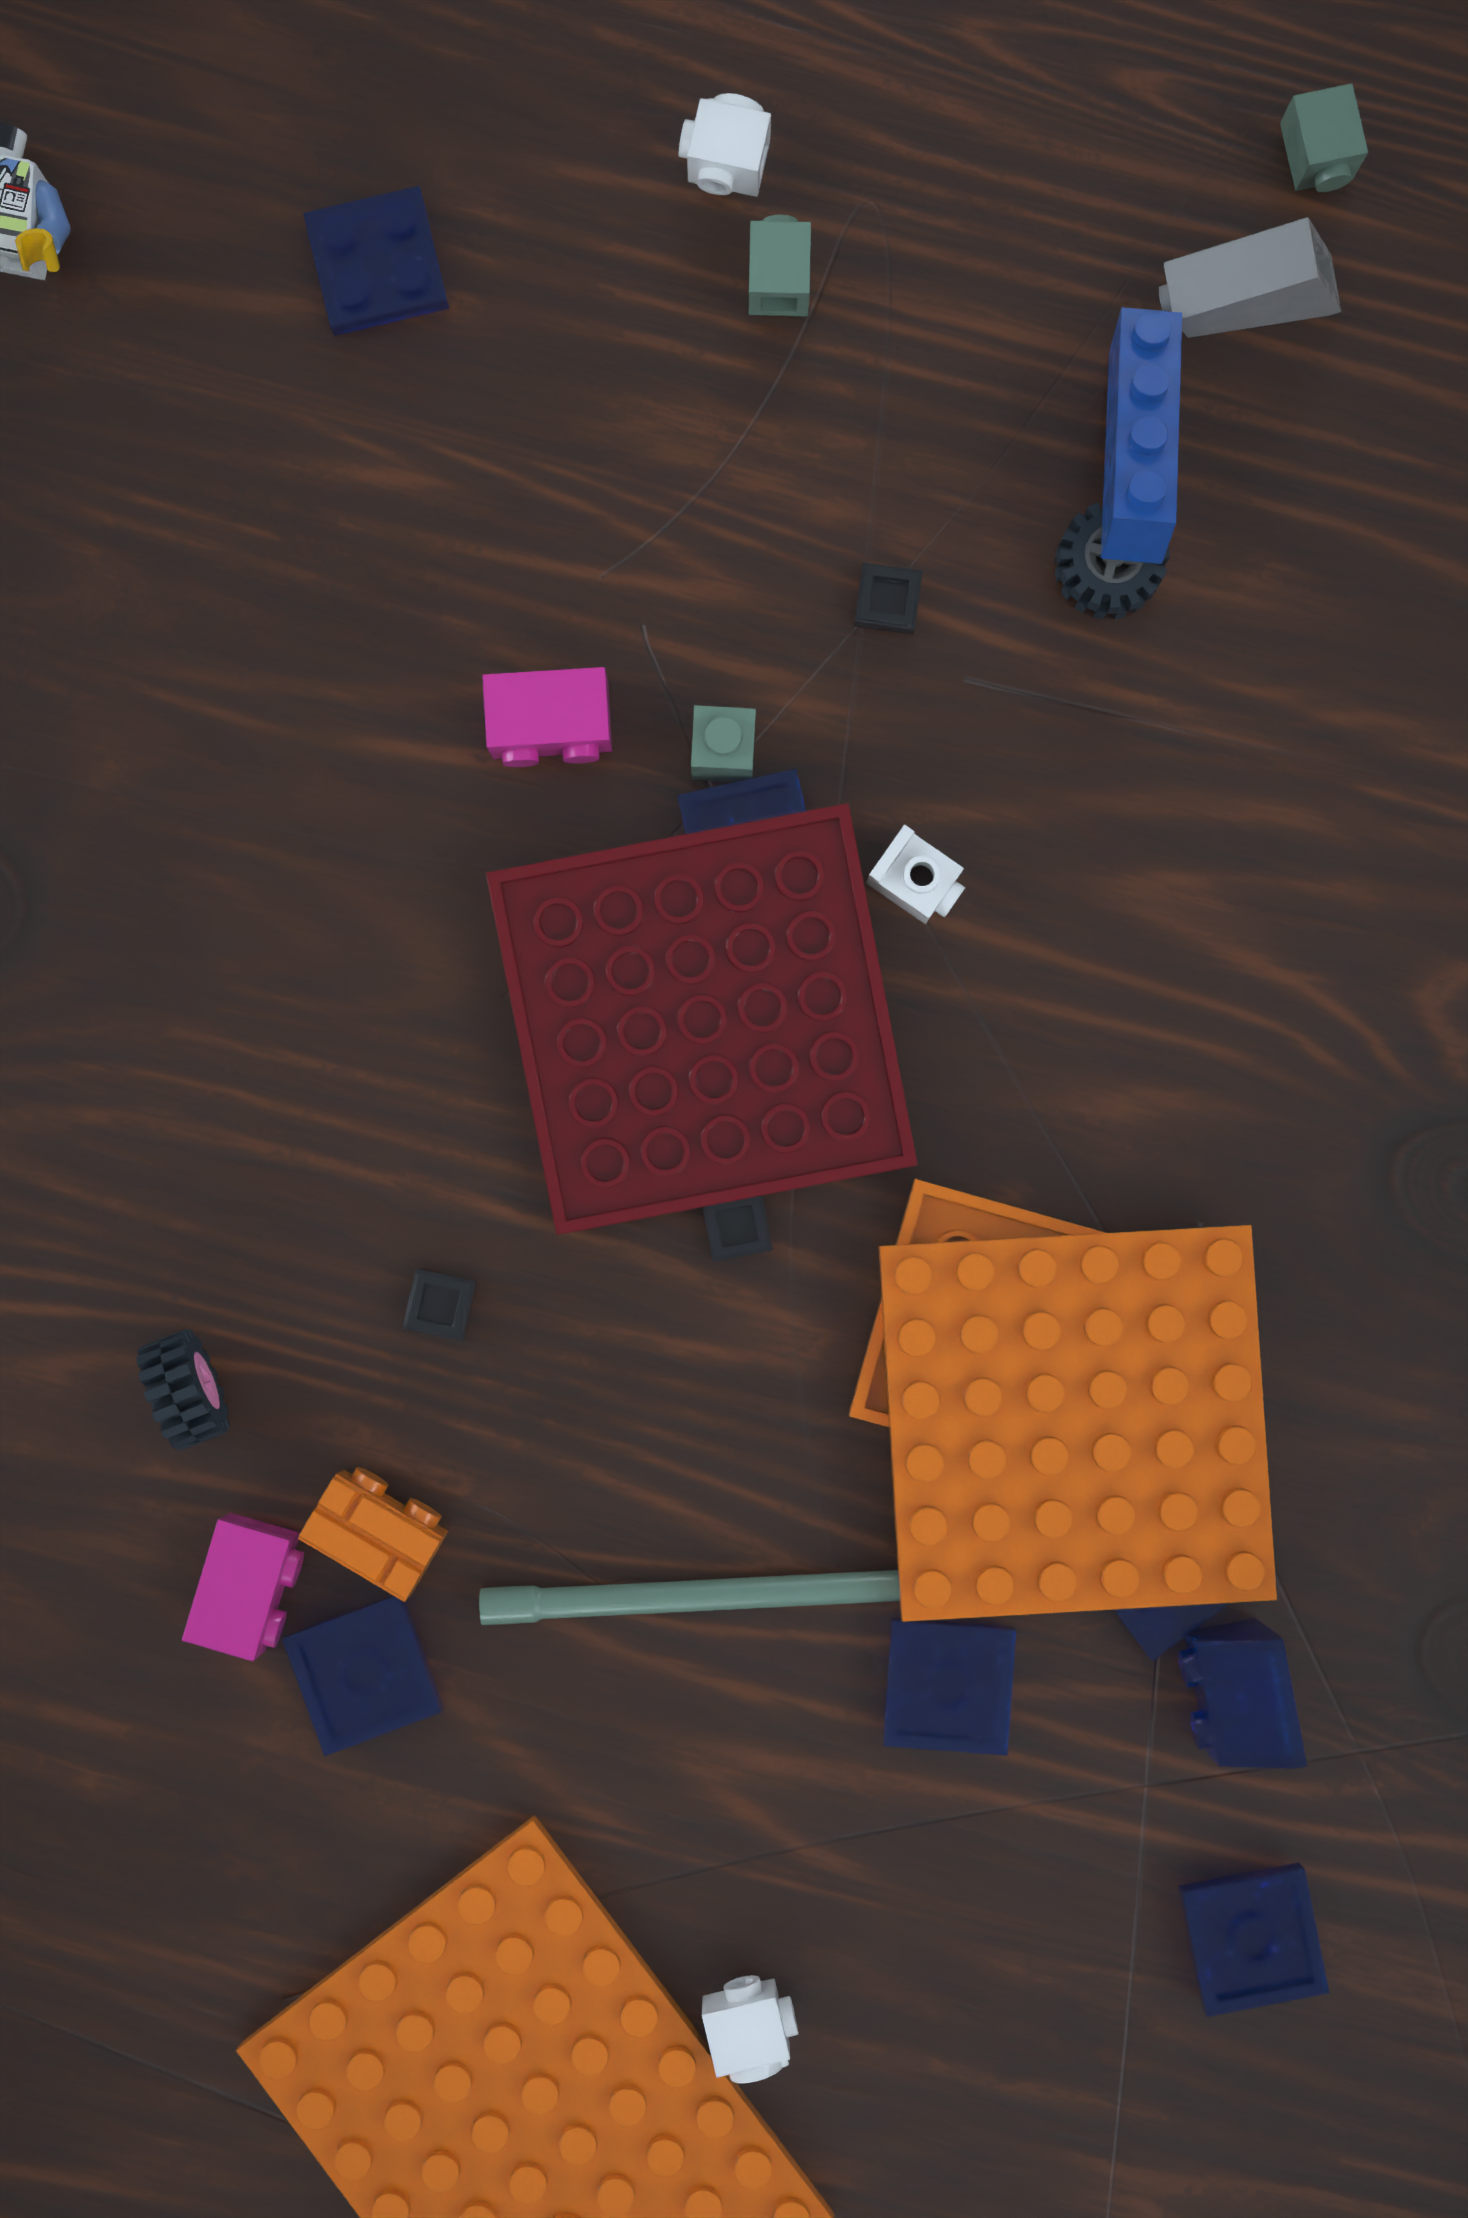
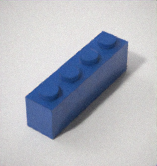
(1142, 436)

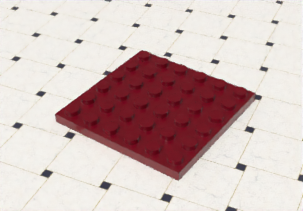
(702, 1018)

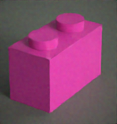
(547, 715)
(243, 1587)

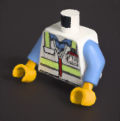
(30, 212)

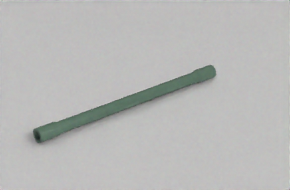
(534, 1603)

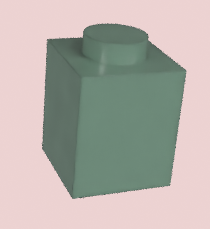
(1324, 138)
(779, 266)
(722, 743)

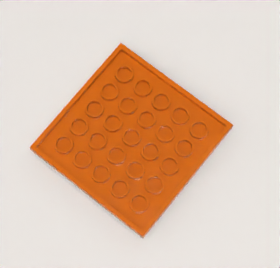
(1076, 1423)

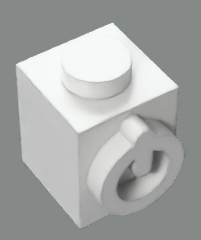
(726, 145)
(748, 2029)

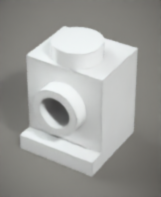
(893, 878)

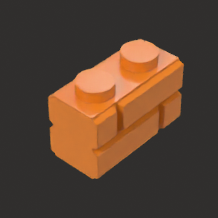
(374, 1532)

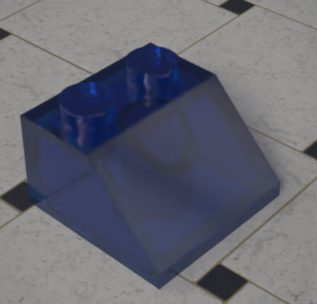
(1242, 1696)

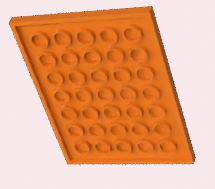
(517, 2066)

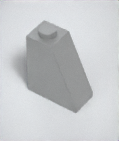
(1253, 281)

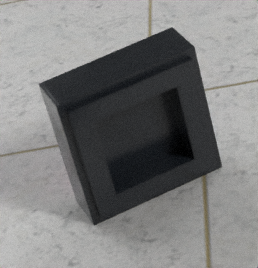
(888, 598)
(737, 1228)
(440, 1304)

